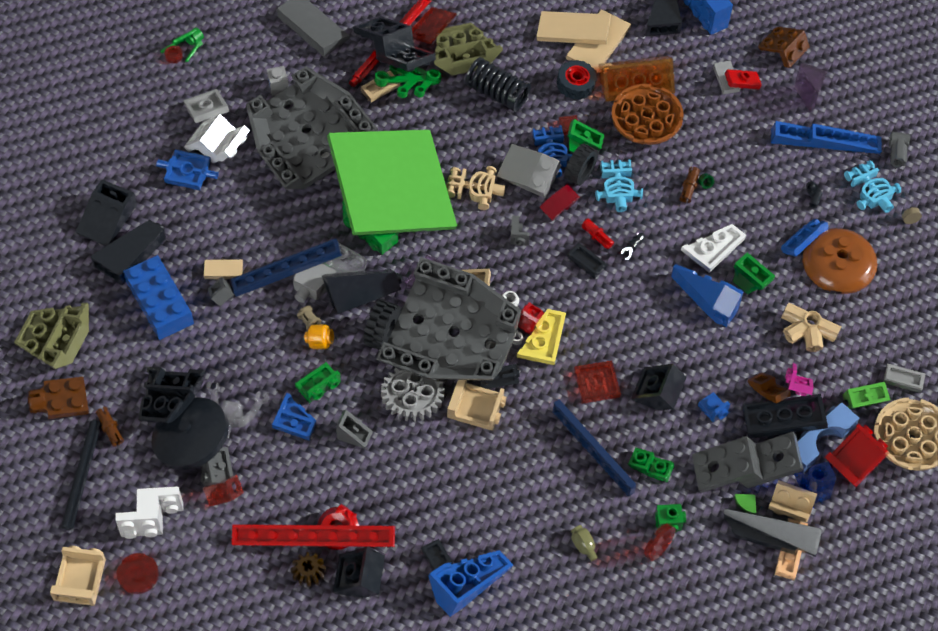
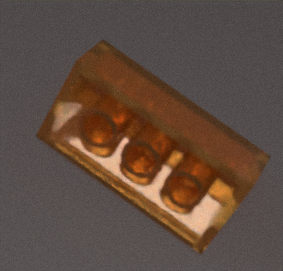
(624, 74)

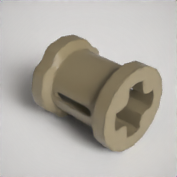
(308, 316)

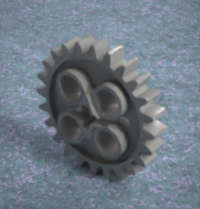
(424, 395)

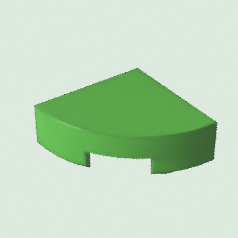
(746, 502)

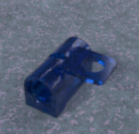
(819, 480)

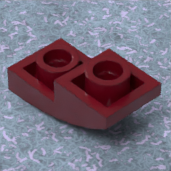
(559, 201)

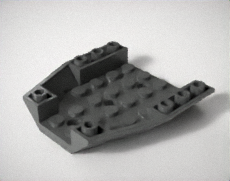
(279, 131)
(451, 301)

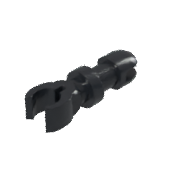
(632, 245)

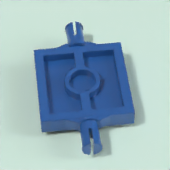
(187, 169)

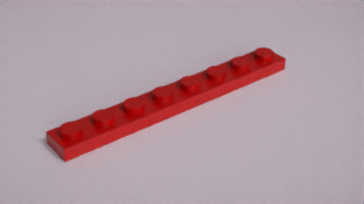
(313, 535)

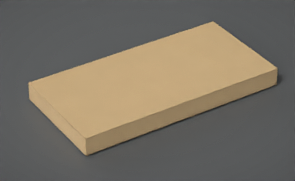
(573, 27)
(599, 53)

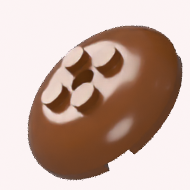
(647, 114)
(838, 274)

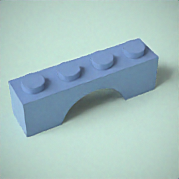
(840, 423)

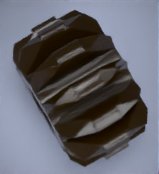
(305, 563)

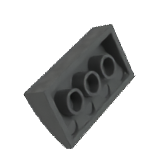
(312, 25)

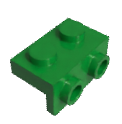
(318, 382)

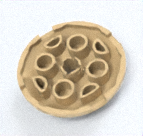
(907, 418)

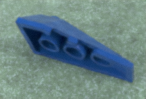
(716, 299)
(463, 581)

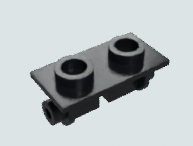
(507, 376)

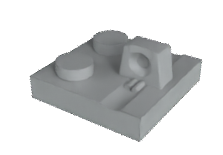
(206, 106)

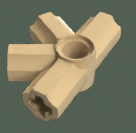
(811, 333)

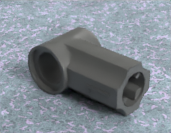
(899, 145)

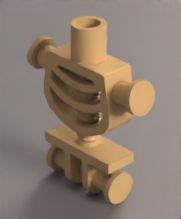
(457, 183)

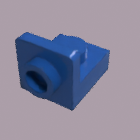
(714, 407)

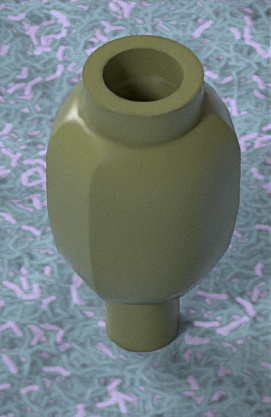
(584, 542)

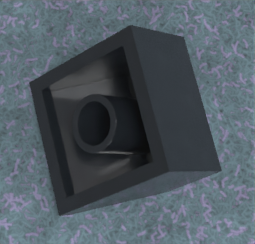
(659, 387)
(359, 573)

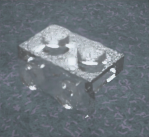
(348, 262)

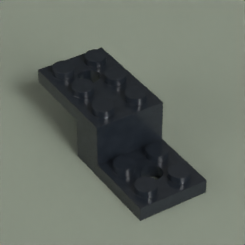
(394, 43)

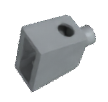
(310, 282)

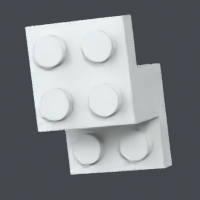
(217, 139)
(149, 514)

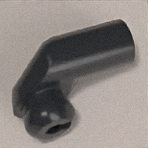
(815, 194)

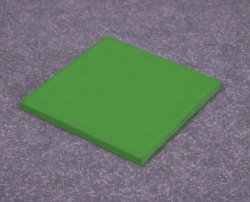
(391, 181)

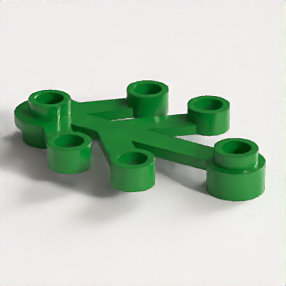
(429, 77)

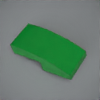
(650, 465)

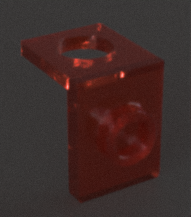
(223, 491)

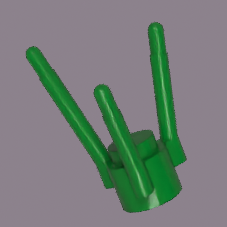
(193, 38)

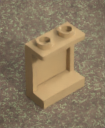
(476, 405)
(79, 576)

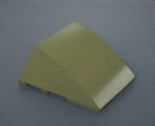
(460, 46)
(55, 334)

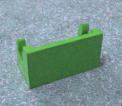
(866, 395)

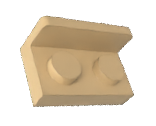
(792, 501)

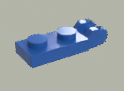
(804, 237)

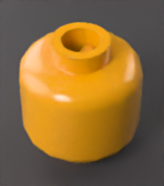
(319, 336)

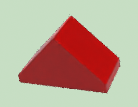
(529, 318)

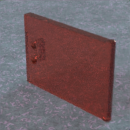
(432, 24)

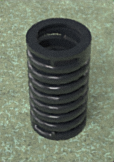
(497, 84)

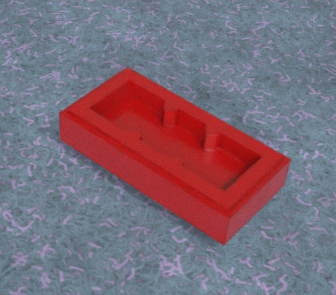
(743, 79)

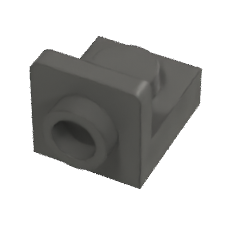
(517, 236)

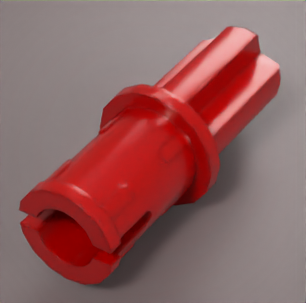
(597, 233)

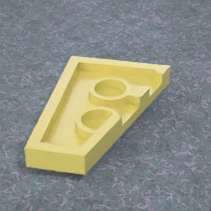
(545, 339)

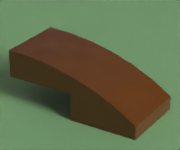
(767, 387)

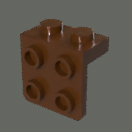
(788, 42)

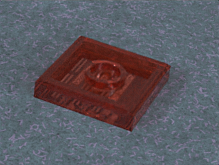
(597, 382)

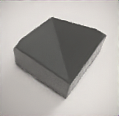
(220, 291)

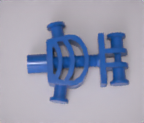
(552, 144)

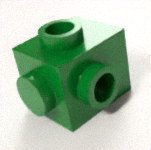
(670, 514)

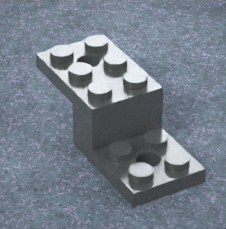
(747, 462)

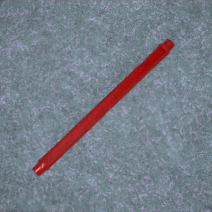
(370, 63)

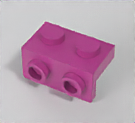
(801, 385)

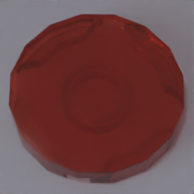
(663, 538)
(137, 573)

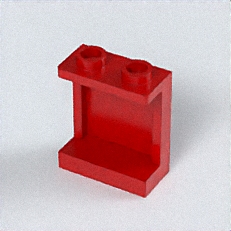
(858, 454)

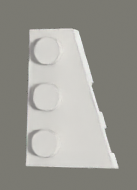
(713, 249)

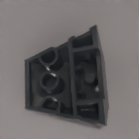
(169, 394)

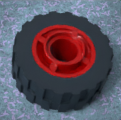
(576, 79)

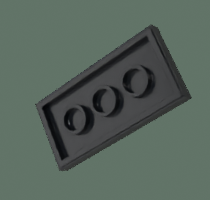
(784, 417)

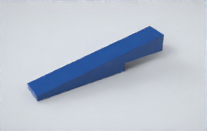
(824, 137)

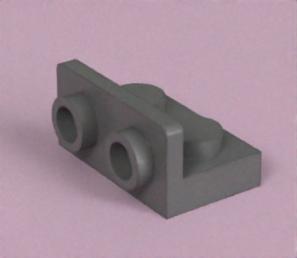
(217, 469)

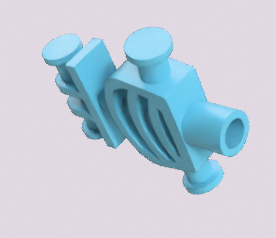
(878, 187)
(618, 188)

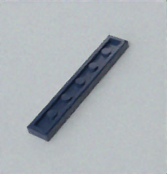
(286, 267)
(594, 448)

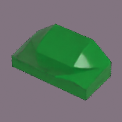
(581, 133)
(751, 274)

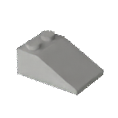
(529, 170)

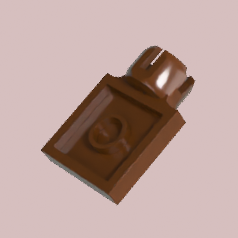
(60, 398)

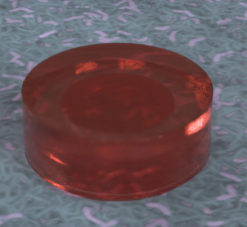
(173, 54)

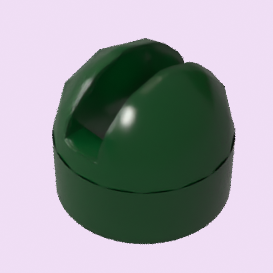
(709, 179)

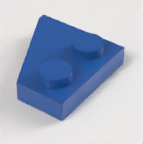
(293, 419)

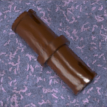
(689, 184)
(109, 426)

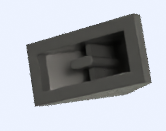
(352, 430)

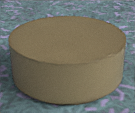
(911, 215)

